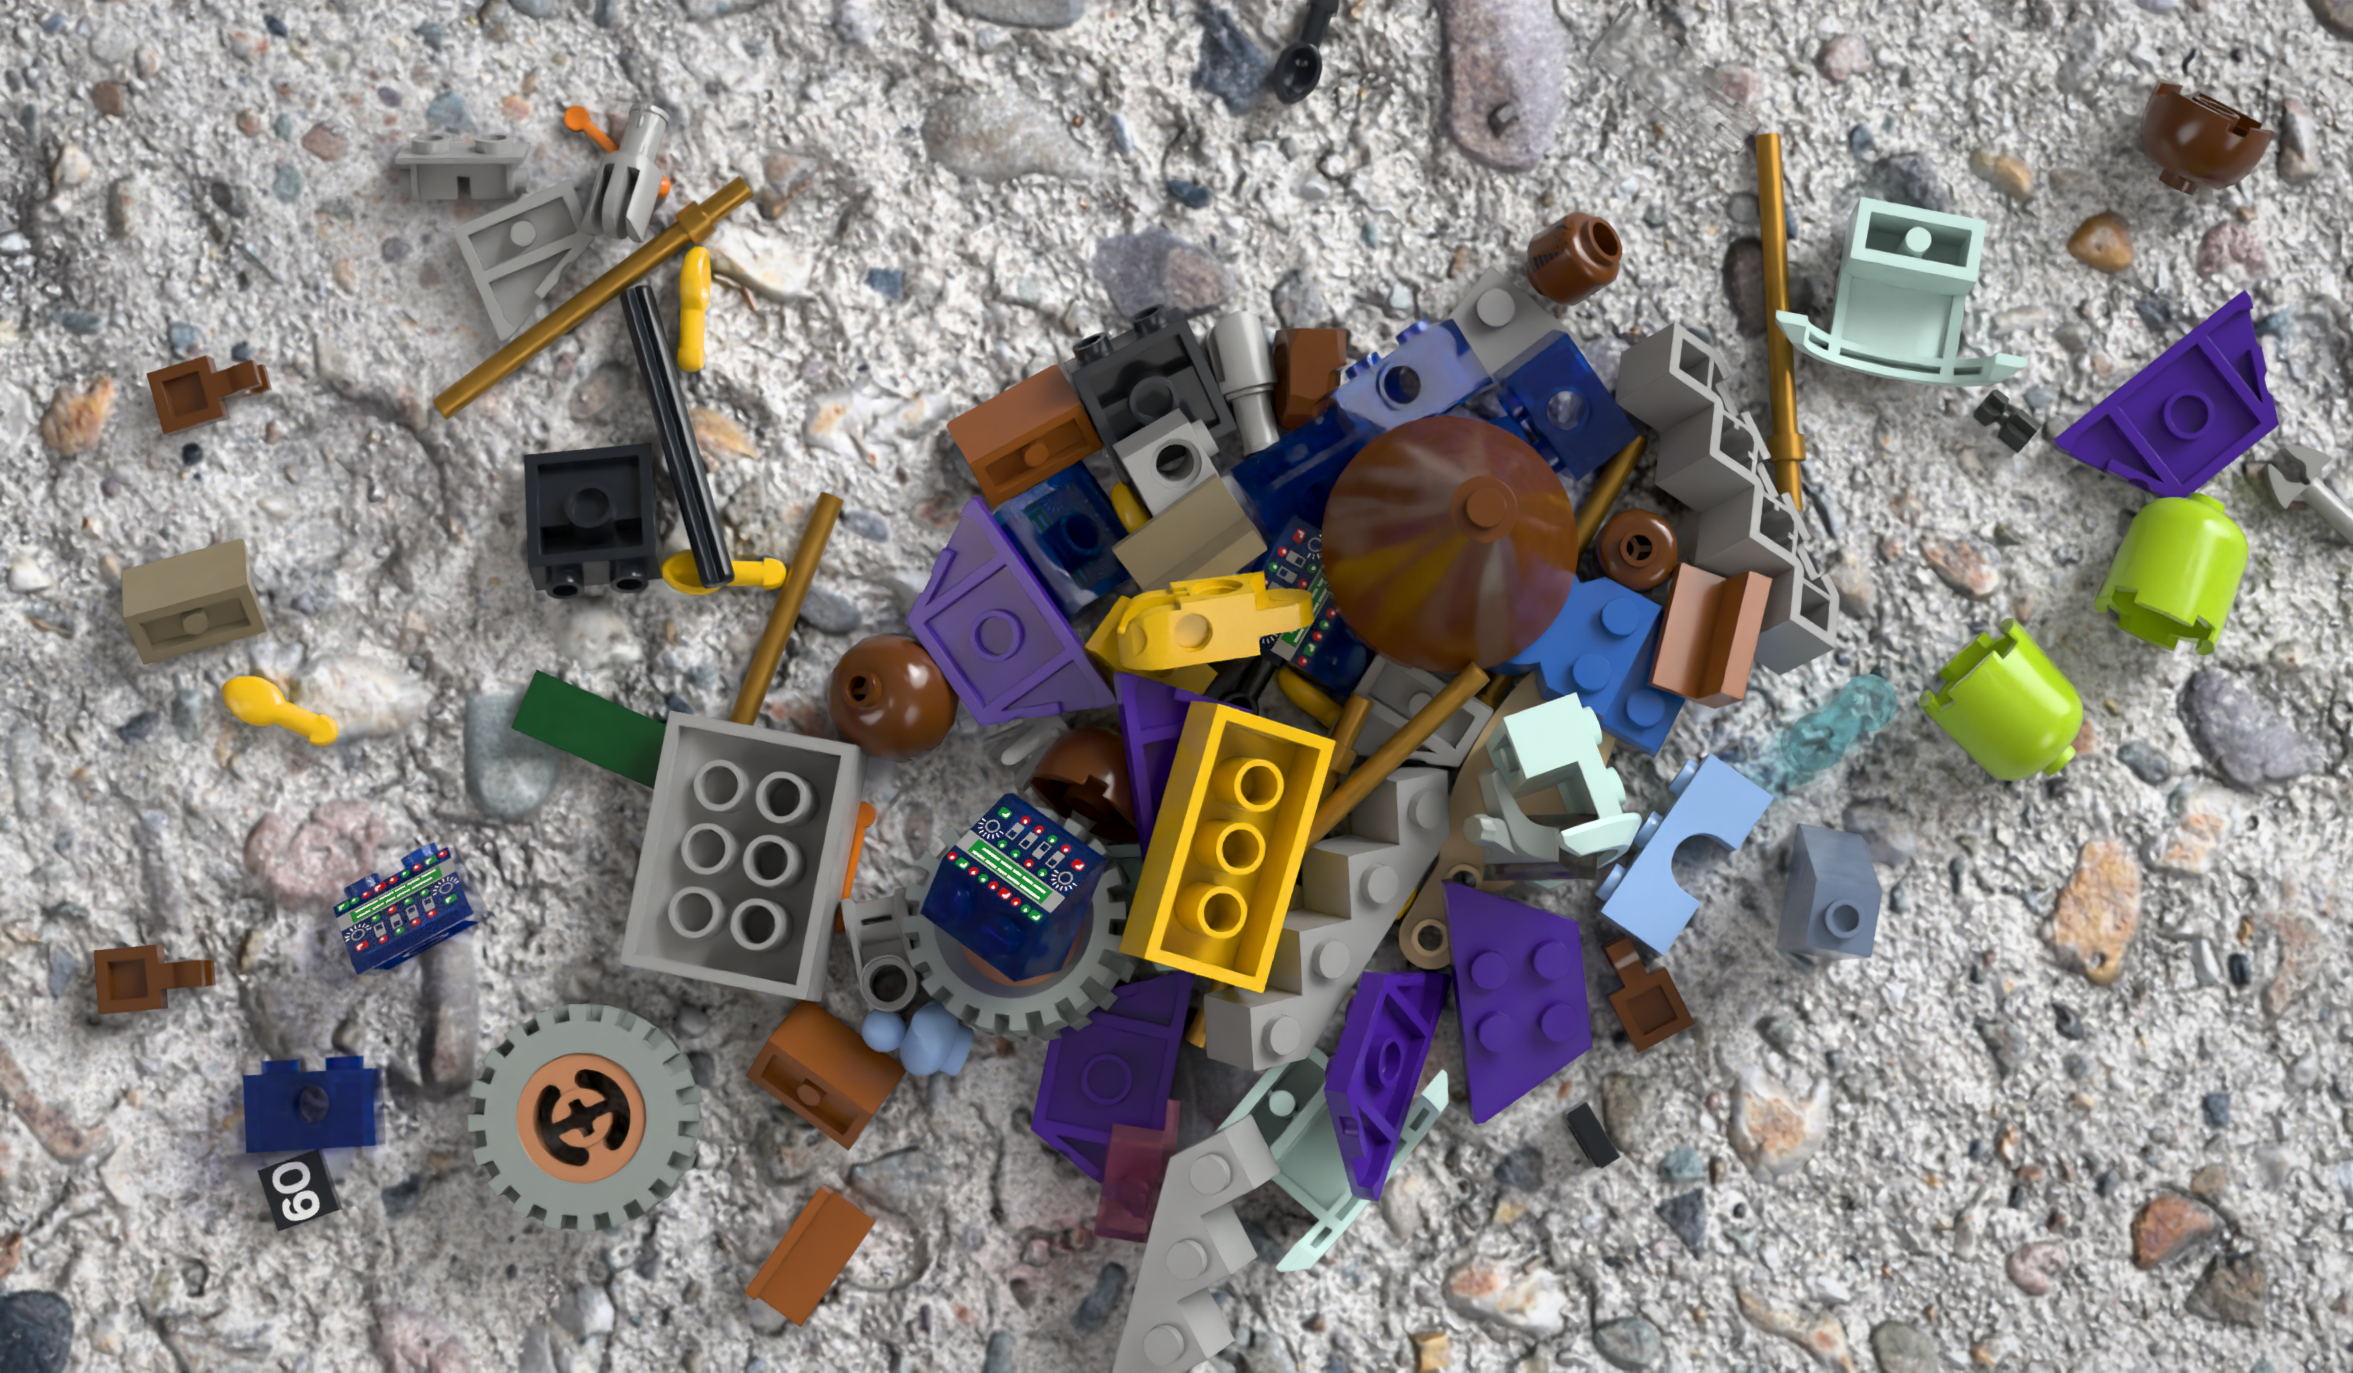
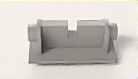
(439, 164)

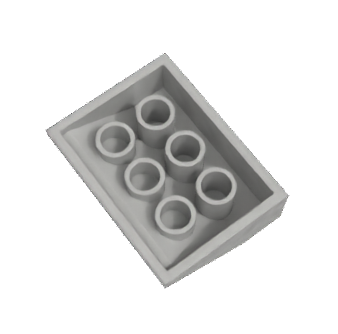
(745, 856)

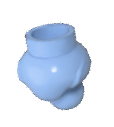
(928, 1042)

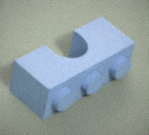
(1708, 803)

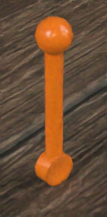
(578, 121)
(865, 819)

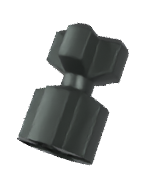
(2015, 428)

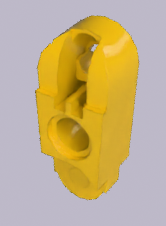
(1207, 621)

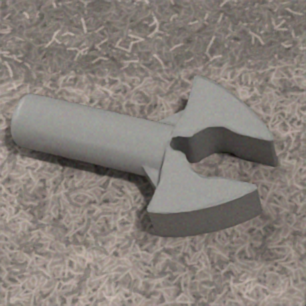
(2312, 491)

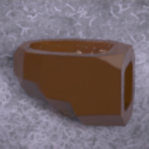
(1307, 373)

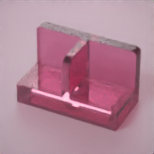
(1134, 1177)

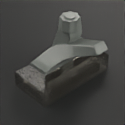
(1523, 845)

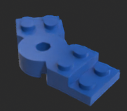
(1604, 654)

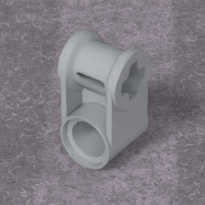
(880, 946)

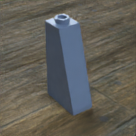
(1830, 896)

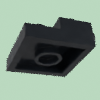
(1145, 377)
(592, 519)

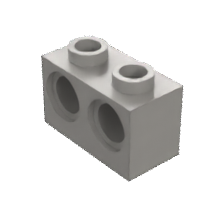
(1164, 487)

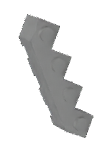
(1716, 467)
(1350, 901)
(1192, 1247)

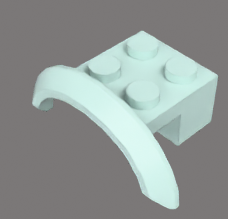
(1903, 299)
(1559, 748)
(1301, 1136)

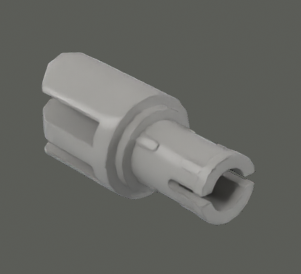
(628, 179)
(1245, 376)

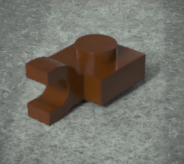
(195, 393)
(139, 978)
(1646, 1002)

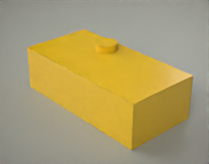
(1227, 845)

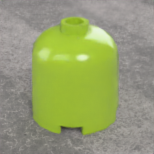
(2176, 573)
(2007, 705)

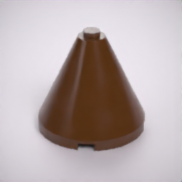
(1448, 545)

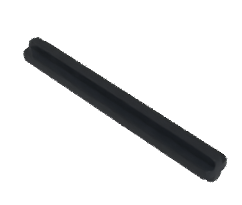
(677, 437)

